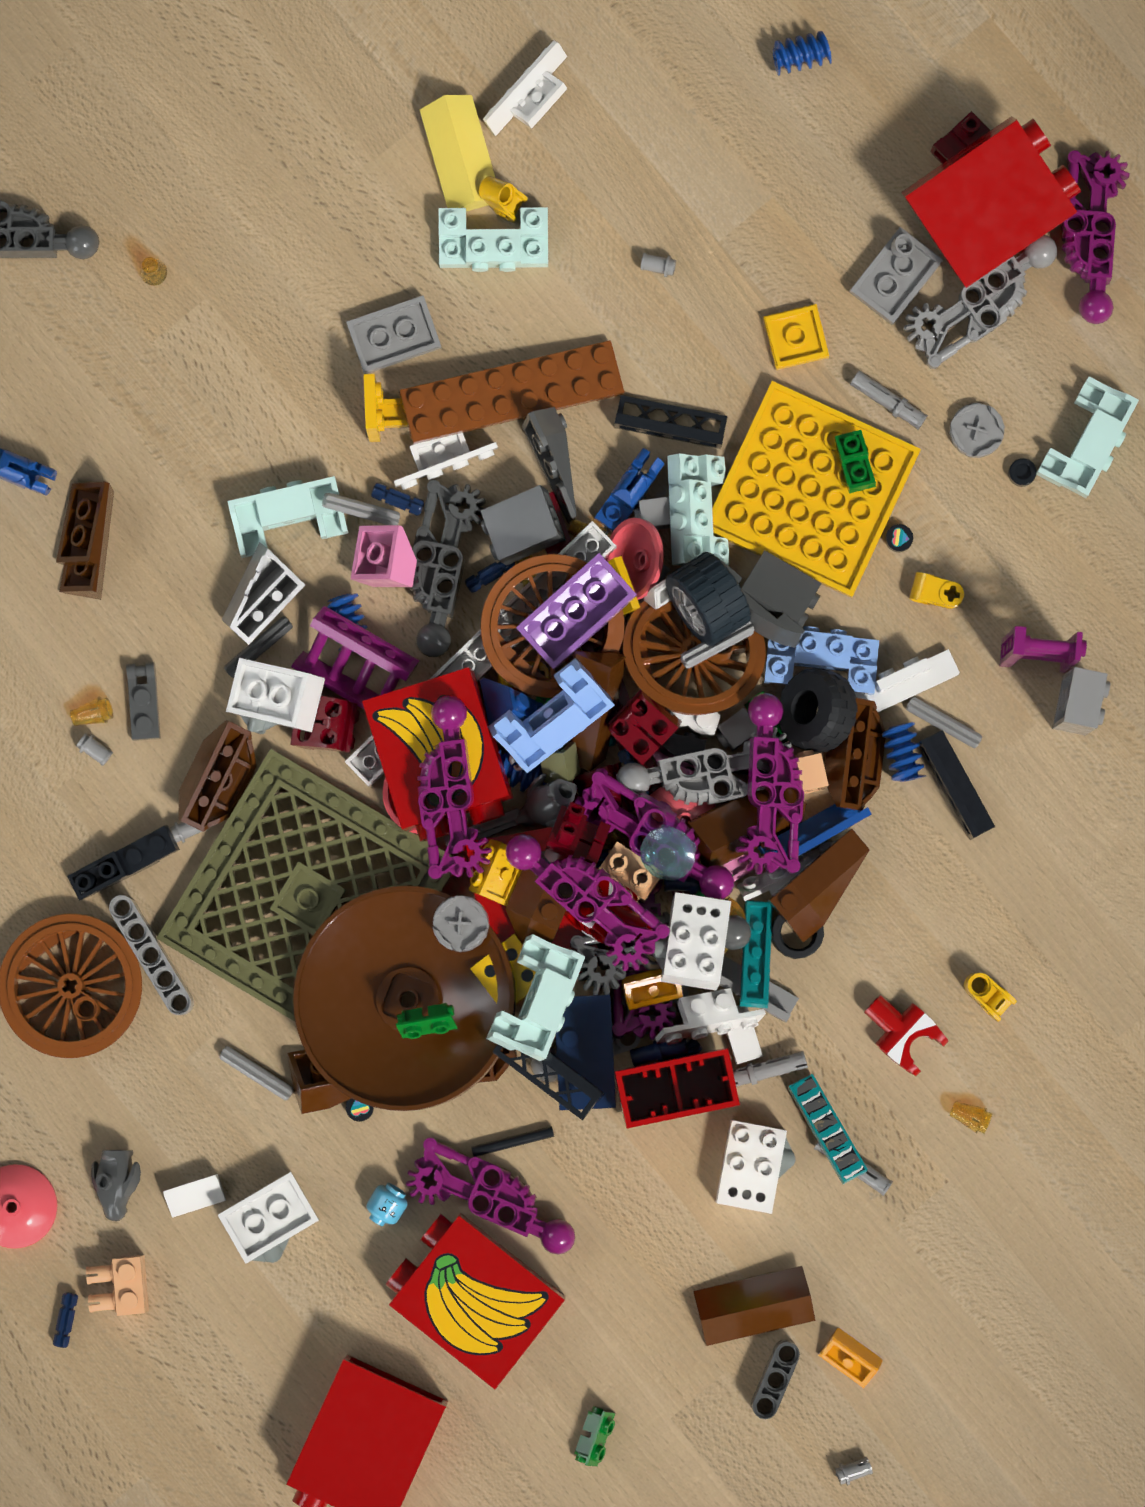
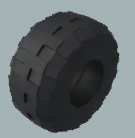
(835, 713)

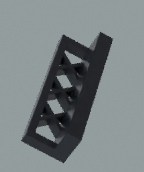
(669, 428)
(956, 785)
(560, 1069)

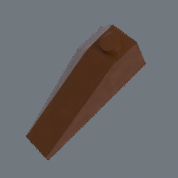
(816, 890)
(310, 1087)

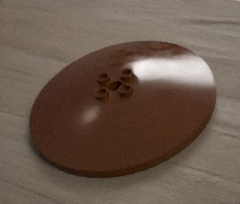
(354, 989)

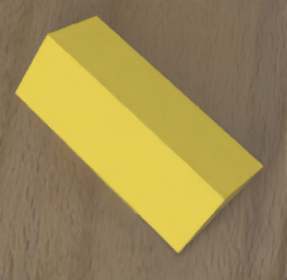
(457, 149)

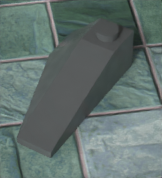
(549, 442)

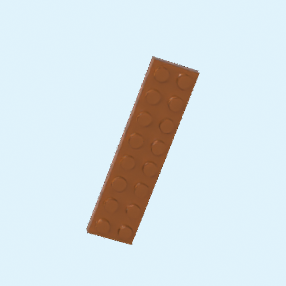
(511, 392)

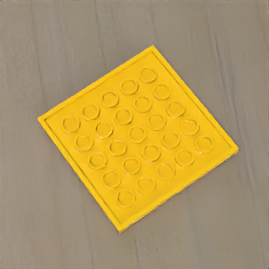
(793, 495)

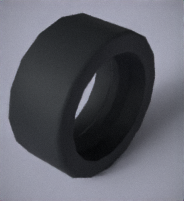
(791, 952)

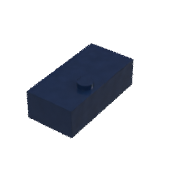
(587, 1047)

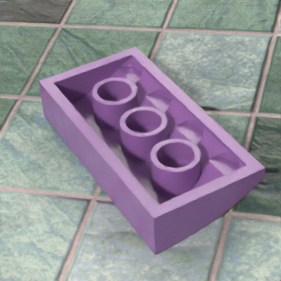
(576, 611)

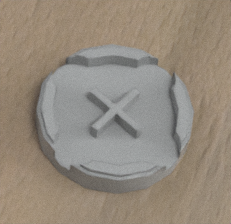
(976, 430)
(460, 923)

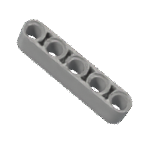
(140, 947)

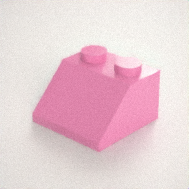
(383, 557)

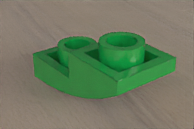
(855, 461)

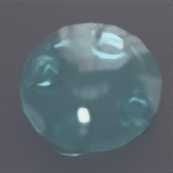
(668, 853)

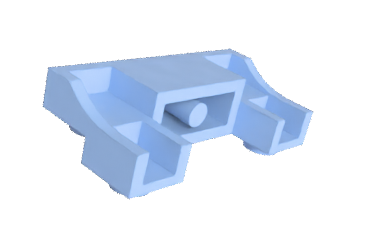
(825, 651)
(554, 722)

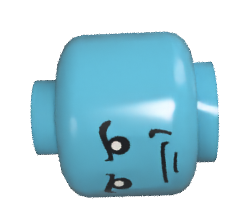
(386, 1204)

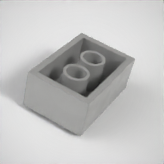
(1081, 701)

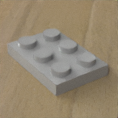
(895, 281)
(394, 334)

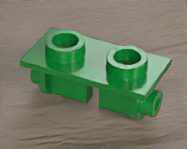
(414, 1024)
(591, 1449)

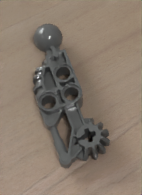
(26, 223)
(434, 638)
(737, 937)

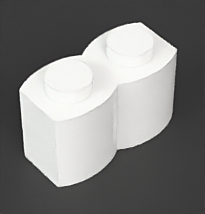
(699, 724)

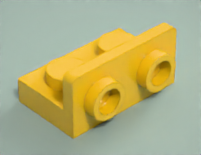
(498, 877)

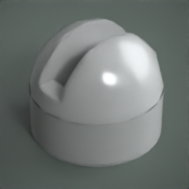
(902, 239)

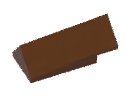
(85, 539)
(608, 672)
(725, 823)
(754, 1305)

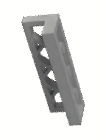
(780, 1001)

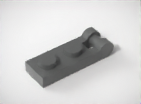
(143, 702)

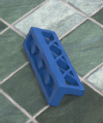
(821, 827)

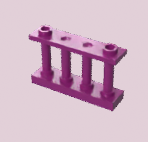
(362, 642)
(1019, 645)

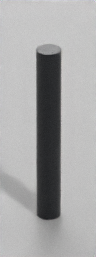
(512, 1141)

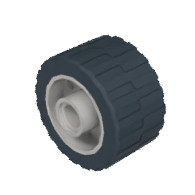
(708, 598)

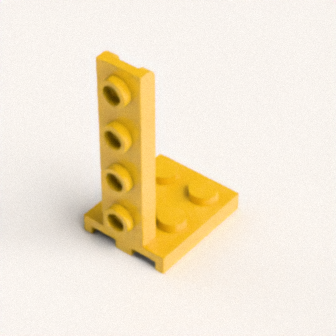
(380, 412)

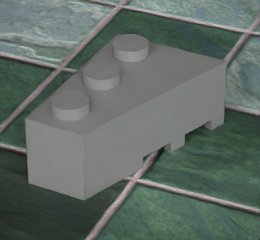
(260, 594)

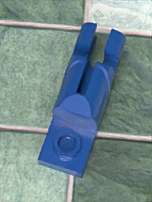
(25, 472)
(628, 491)

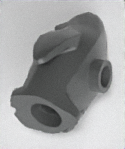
(545, 801)
(115, 1181)

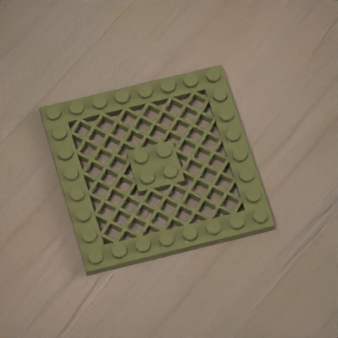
(305, 897)

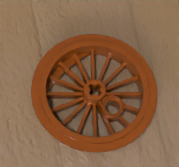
(500, 654)
(639, 663)
(40, 939)

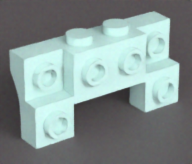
(493, 247)
(1092, 453)
(691, 506)
(284, 507)
(545, 1002)

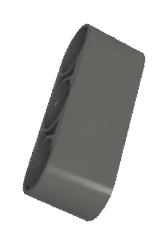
(776, 1393)

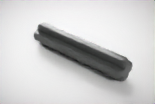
(260, 644)

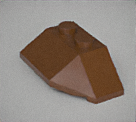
(857, 762)
(217, 777)
(533, 909)

